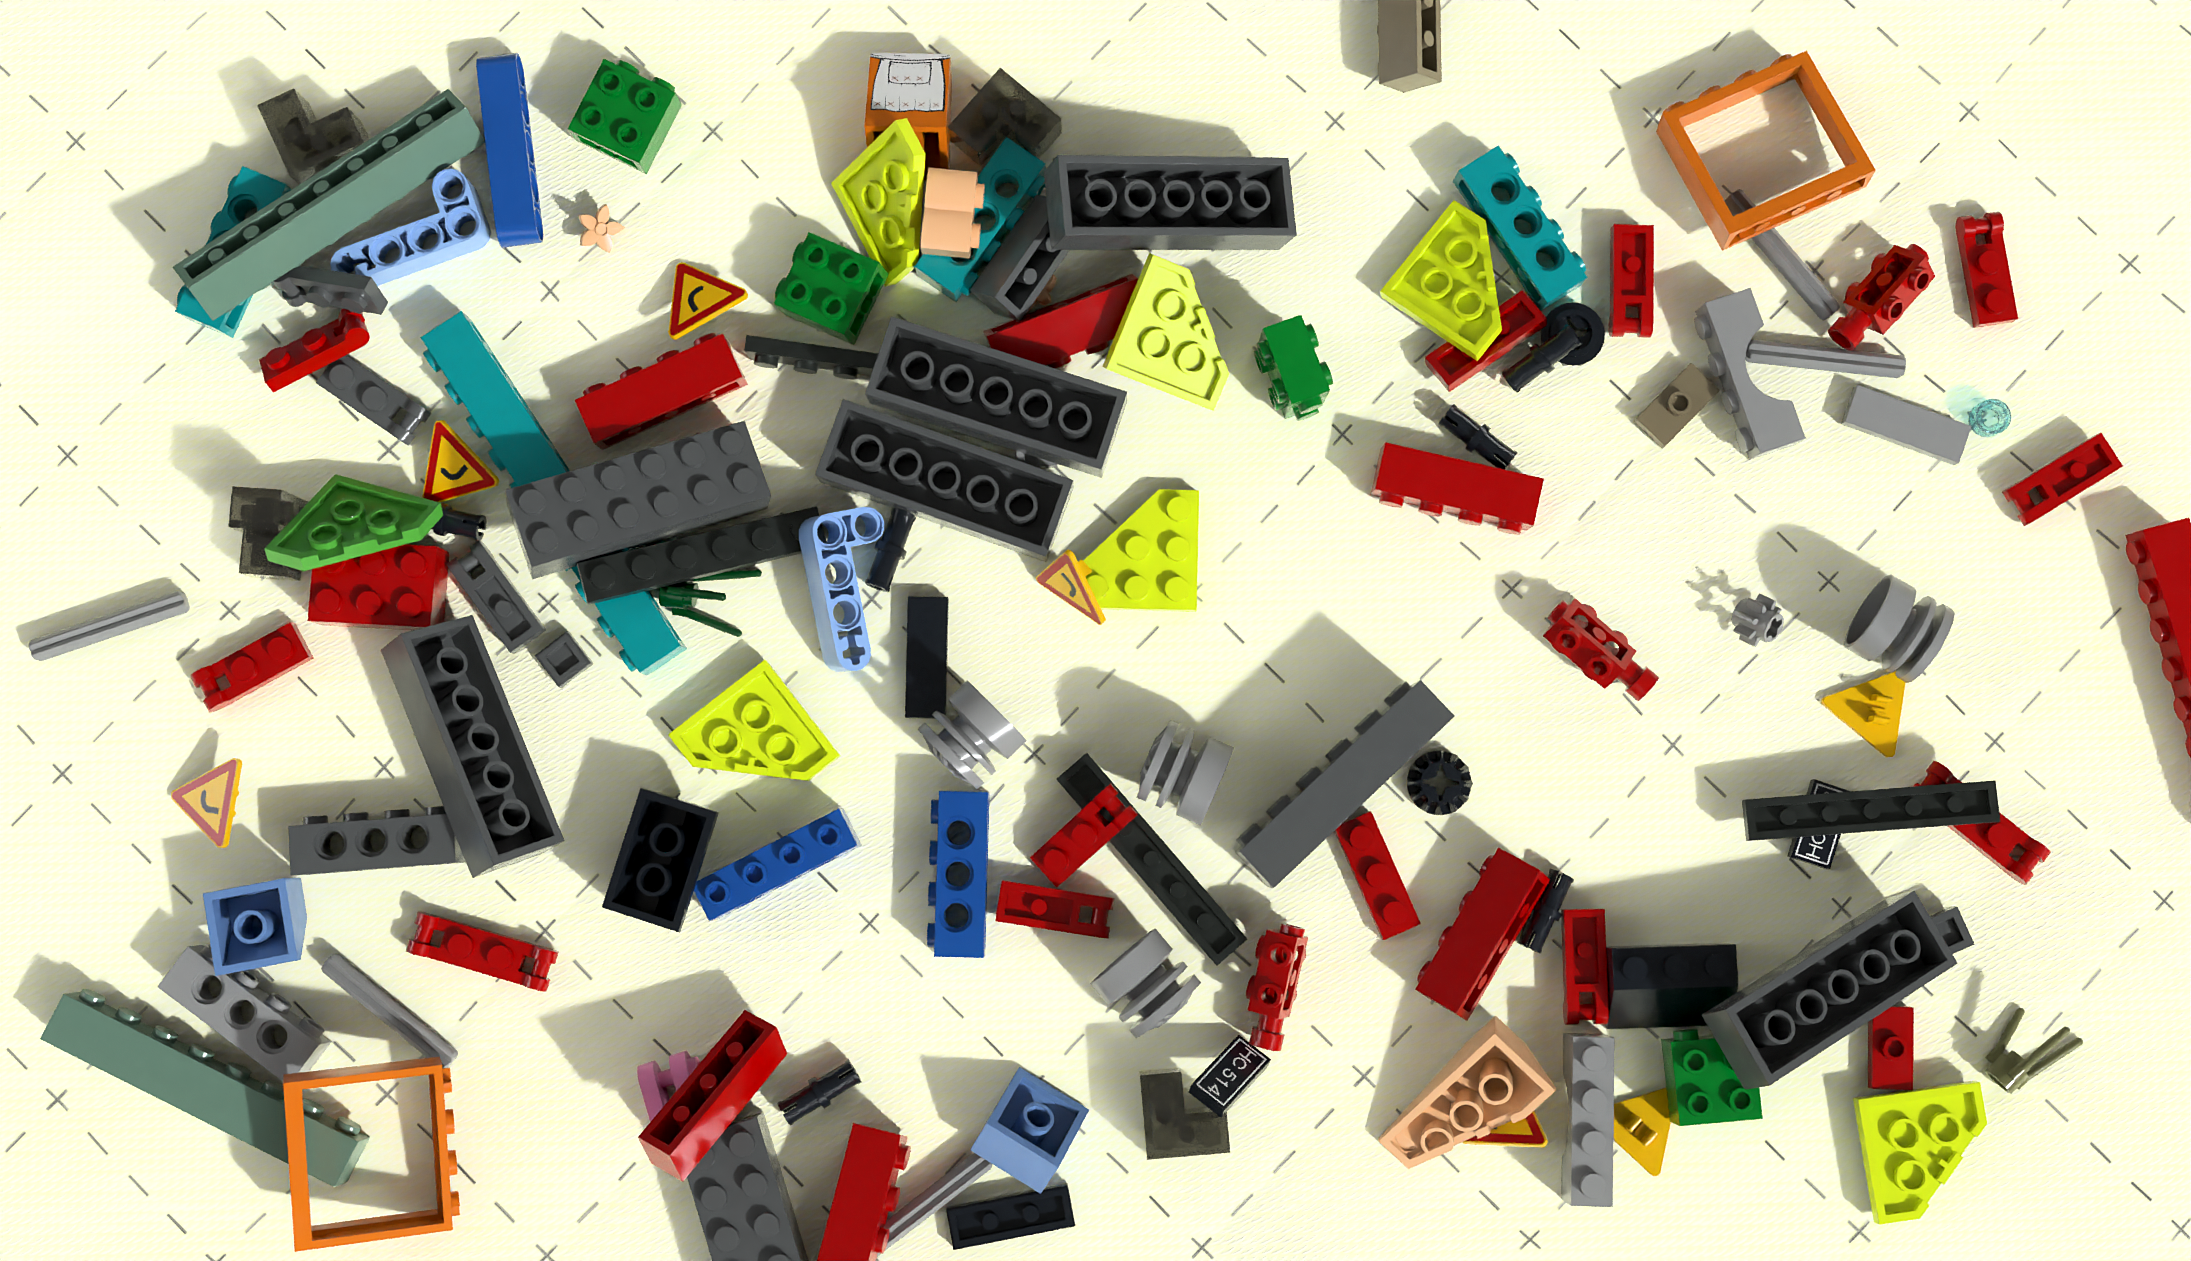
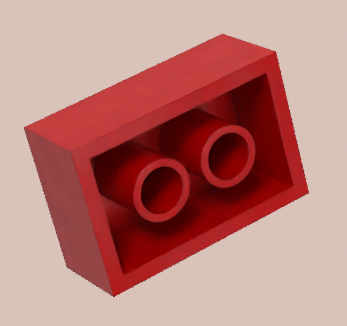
(382, 589)

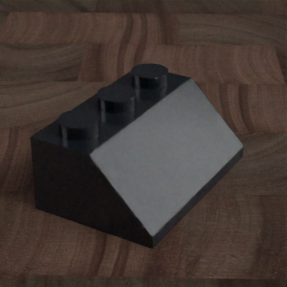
(660, 859)
(1668, 983)

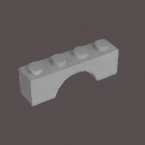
(1761, 420)
(1590, 1139)

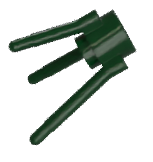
(686, 593)

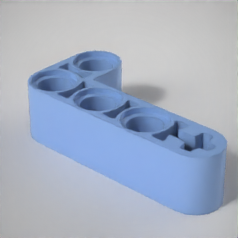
(410, 237)
(845, 588)

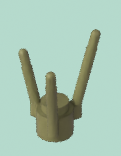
(2012, 1070)

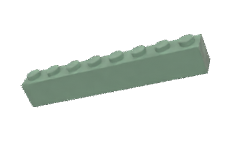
(329, 204)
(200, 1084)

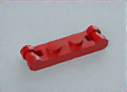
(1996, 838)
(482, 951)

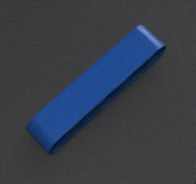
(509, 150)

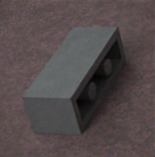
(1020, 265)

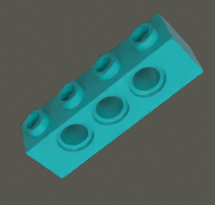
(1007, 165)
(244, 192)
(1519, 250)

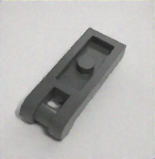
(331, 289)
(373, 398)
(497, 598)

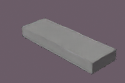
(1906, 425)

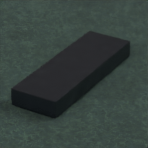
(926, 657)
(1010, 1216)

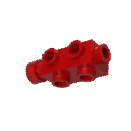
(1883, 294)
(1590, 649)
(1273, 978)

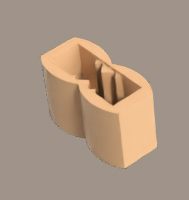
(950, 212)

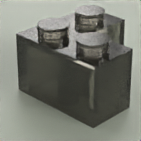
(1003, 111)
(304, 141)
(261, 517)
(1171, 1128)

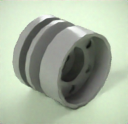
(1904, 631)
(971, 735)
(1184, 772)
(1146, 983)

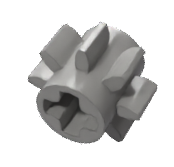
(1757, 620)

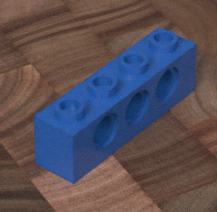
(776, 864)
(969, 939)

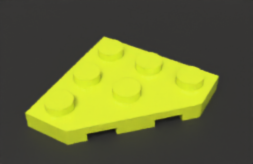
(885, 198)
(1451, 282)
(1168, 337)
(1150, 557)
(756, 731)
(1915, 1144)

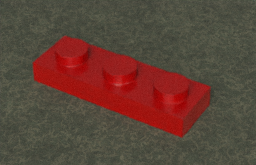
(1519, 321)
(1377, 876)

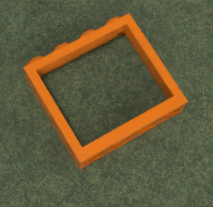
(1731, 229)
(383, 1227)

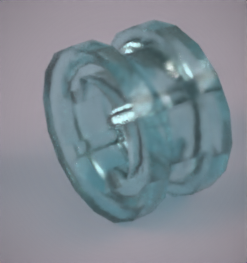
(2002, 413)

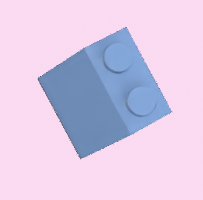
(256, 925)
(1030, 1130)

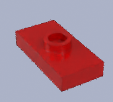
(1891, 1049)

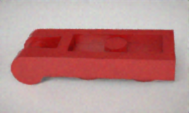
(1986, 270)
(1631, 279)
(314, 350)
(2063, 478)
(253, 666)
(1082, 836)
(1052, 909)
(1584, 965)

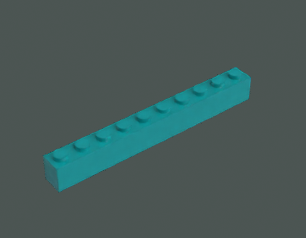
(530, 456)

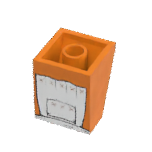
(915, 89)

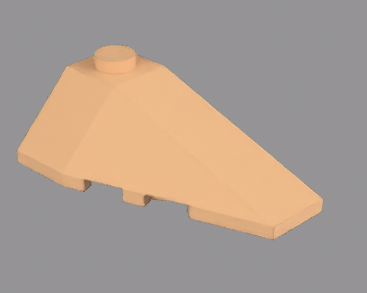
(1479, 1089)

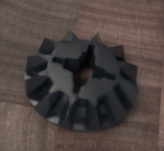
(1580, 318)
(1426, 796)

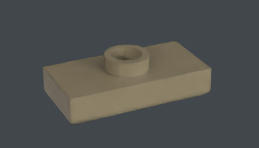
(1676, 405)

